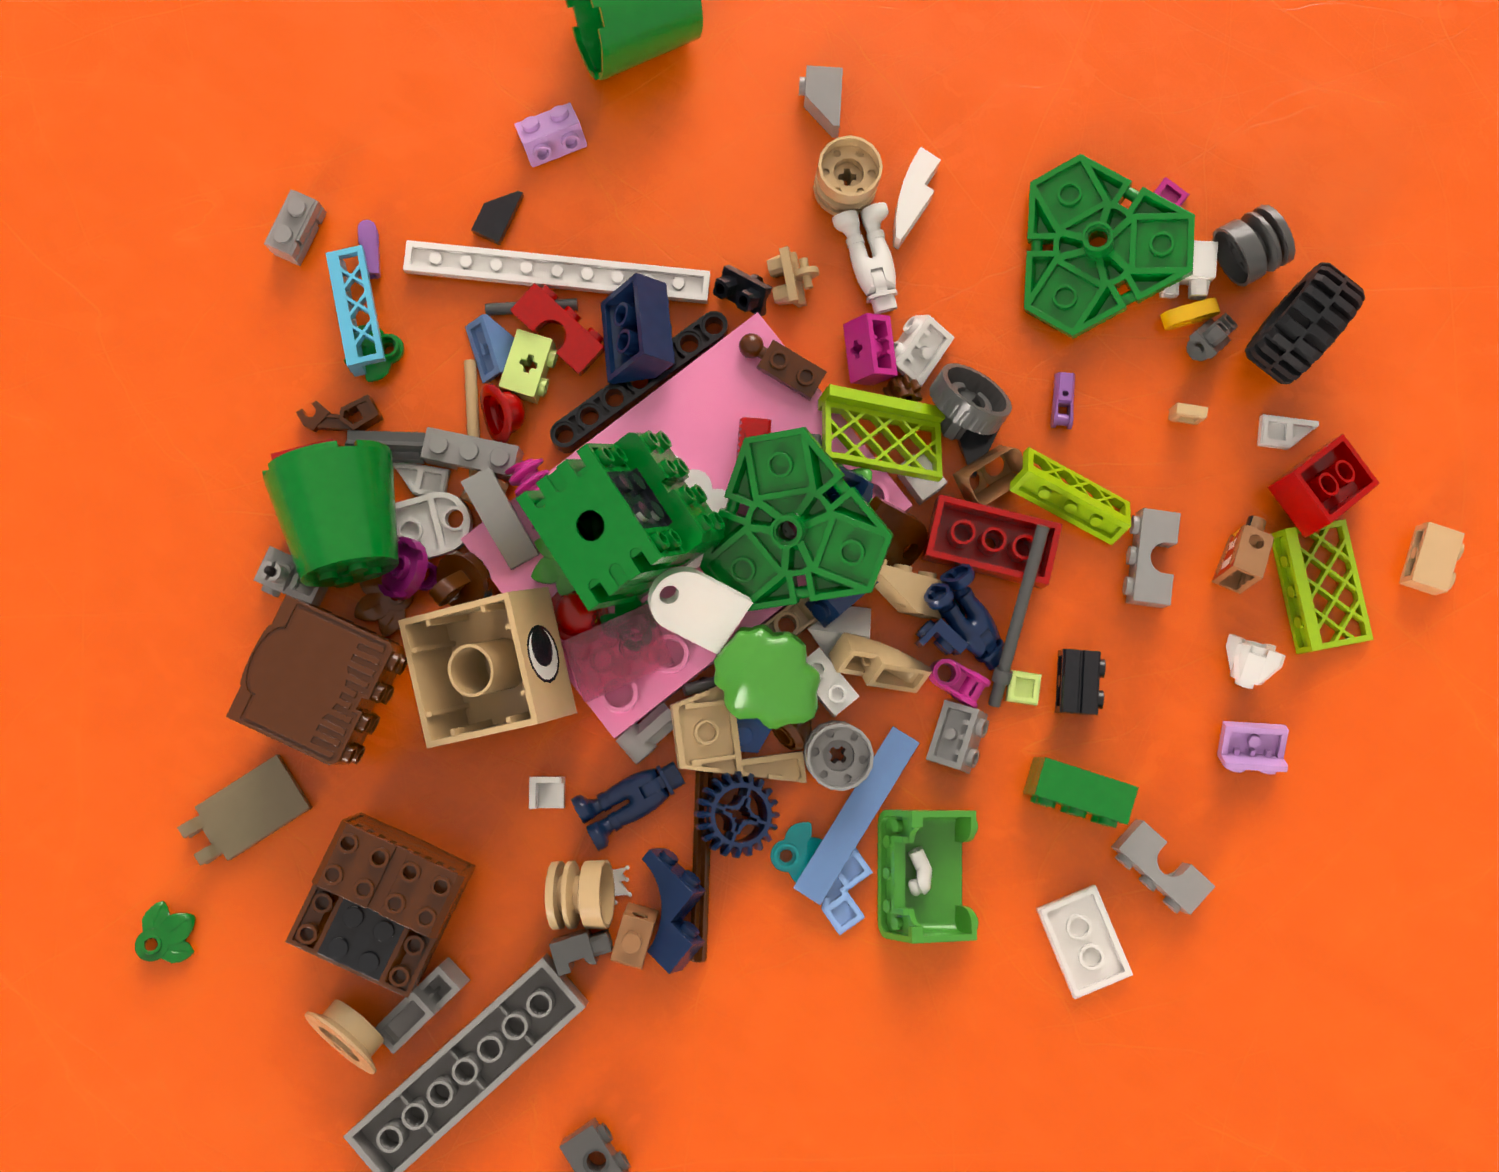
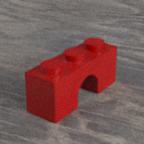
(539, 308)

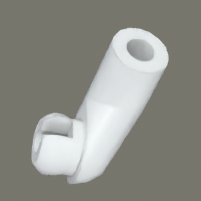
(923, 872)

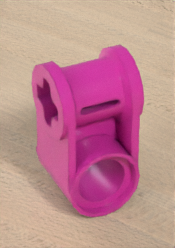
(963, 684)

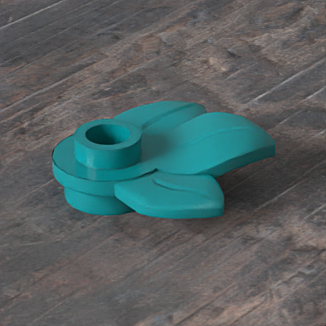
(802, 847)

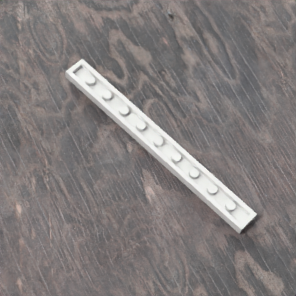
(548, 270)

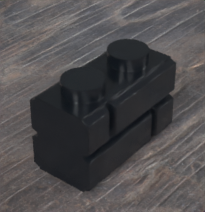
(1079, 682)

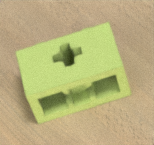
(524, 350)

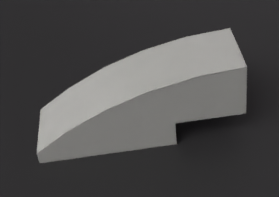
(499, 517)
(422, 1004)

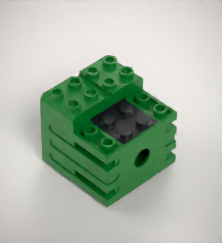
(621, 517)

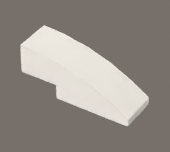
(914, 194)

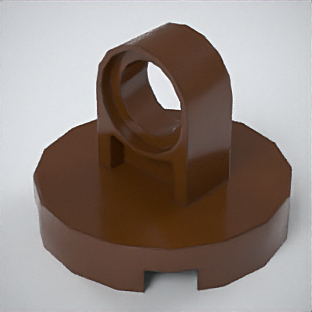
(460, 579)

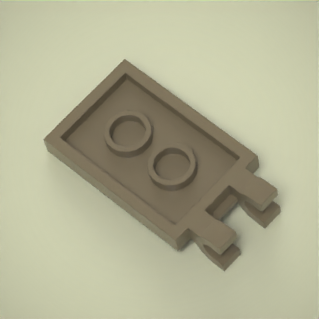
(247, 811)

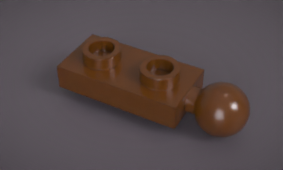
(783, 365)

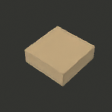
(1187, 413)

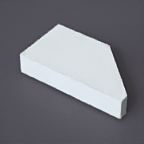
(1282, 431)

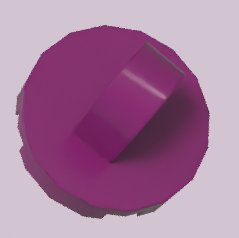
(410, 572)

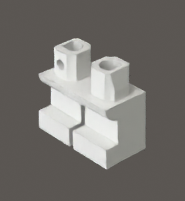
(1203, 272)

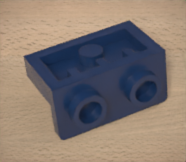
(946, 638)

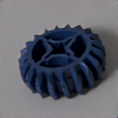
(732, 825)

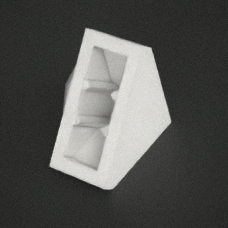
(853, 621)

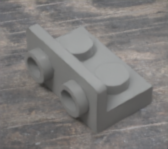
(958, 736)

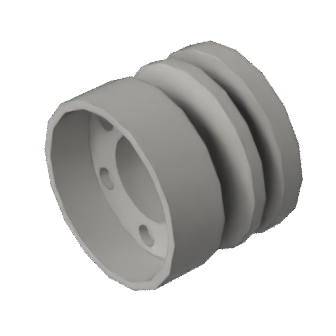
(842, 773)

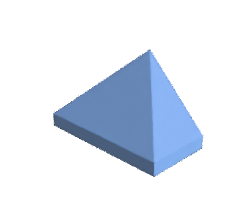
(489, 345)

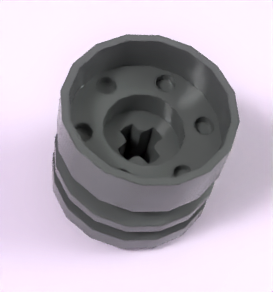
(1254, 245)

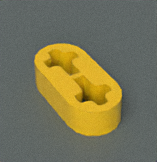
(1190, 313)

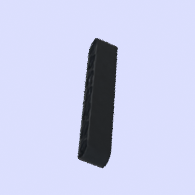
(632, 396)

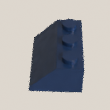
(637, 330)

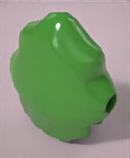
(767, 677)

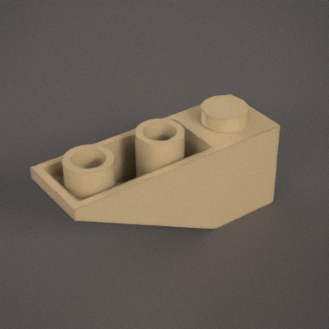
(907, 589)

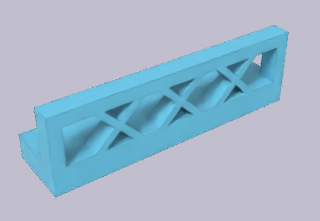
(348, 309)

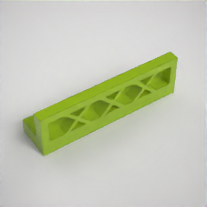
(1071, 500)

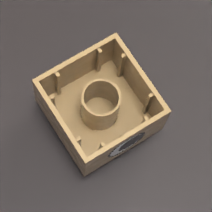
(487, 666)

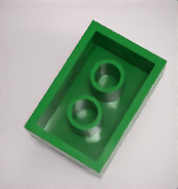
(1080, 792)

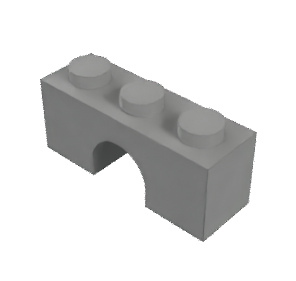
(469, 452)
(1145, 583)
(1140, 849)

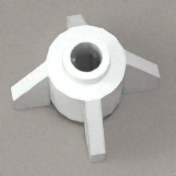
(1252, 661)

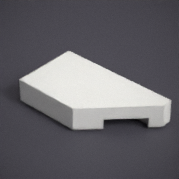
(423, 478)

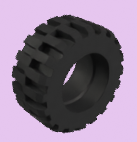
(1305, 323)

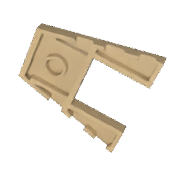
(709, 741)

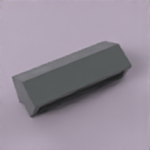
(405, 446)

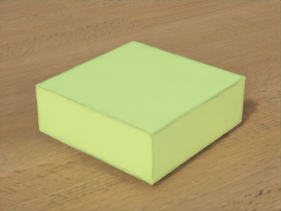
(1024, 688)

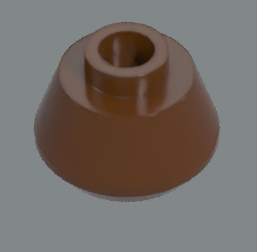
(794, 735)

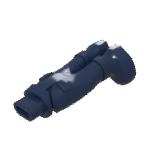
(979, 627)
(645, 794)

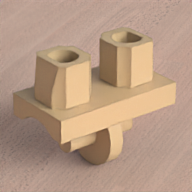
(788, 265)

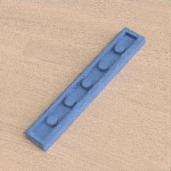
(856, 816)

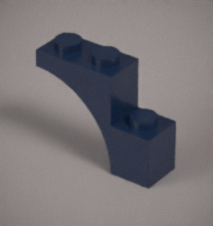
(679, 892)

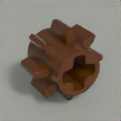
(903, 388)

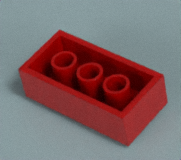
(959, 536)

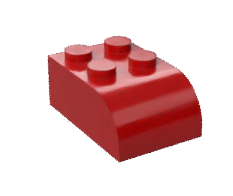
(1323, 486)

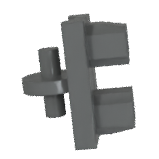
(1210, 338)

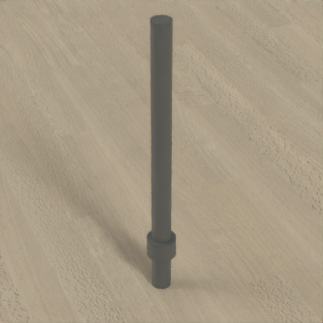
(1002, 674)

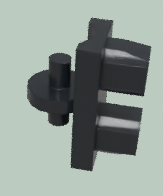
(742, 289)

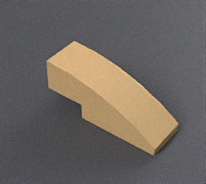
(878, 664)

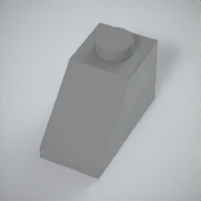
(823, 96)

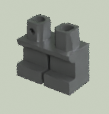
(577, 946)

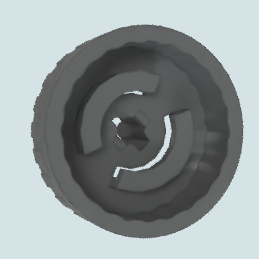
(968, 401)

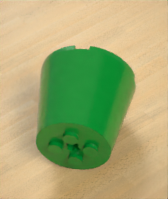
(631, 32)
(336, 511)

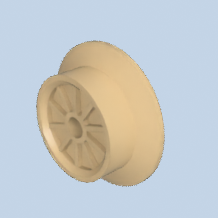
(347, 1034)

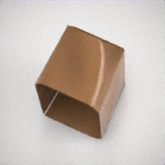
(997, 484)

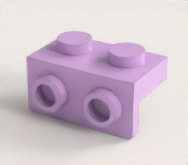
(551, 134)
(1253, 747)

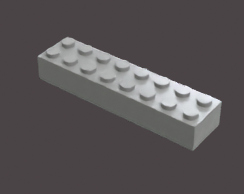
(466, 1069)

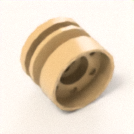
(851, 161)
(580, 894)

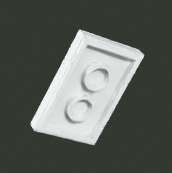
(1084, 941)

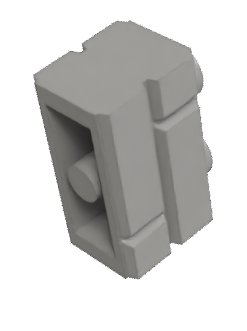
(295, 227)

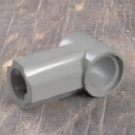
(643, 737)

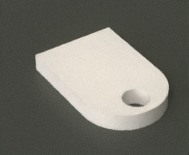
(427, 521)
(700, 608)

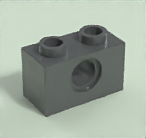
(593, 1138)

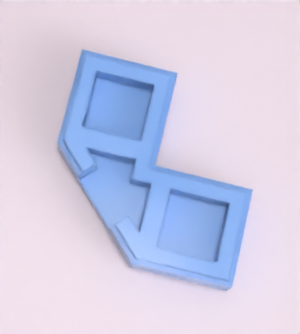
(838, 903)

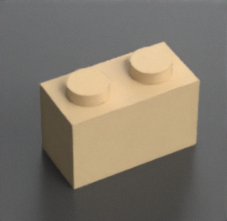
(1432, 558)

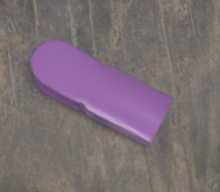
(369, 239)
(1064, 397)

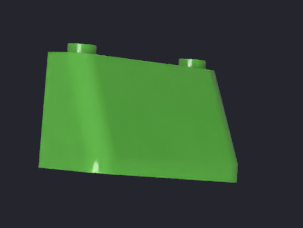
(940, 912)

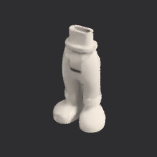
(874, 274)

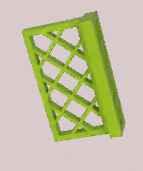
(882, 412)
(1299, 597)

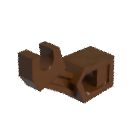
(326, 421)

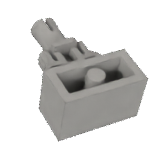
(280, 576)

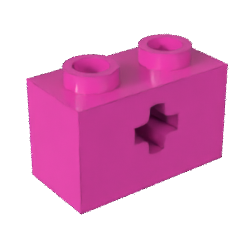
(870, 349)

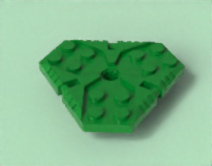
(1077, 282)
(836, 542)

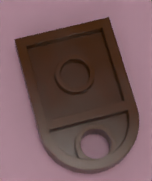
(906, 531)

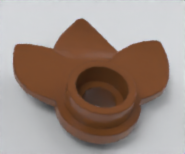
(378, 607)

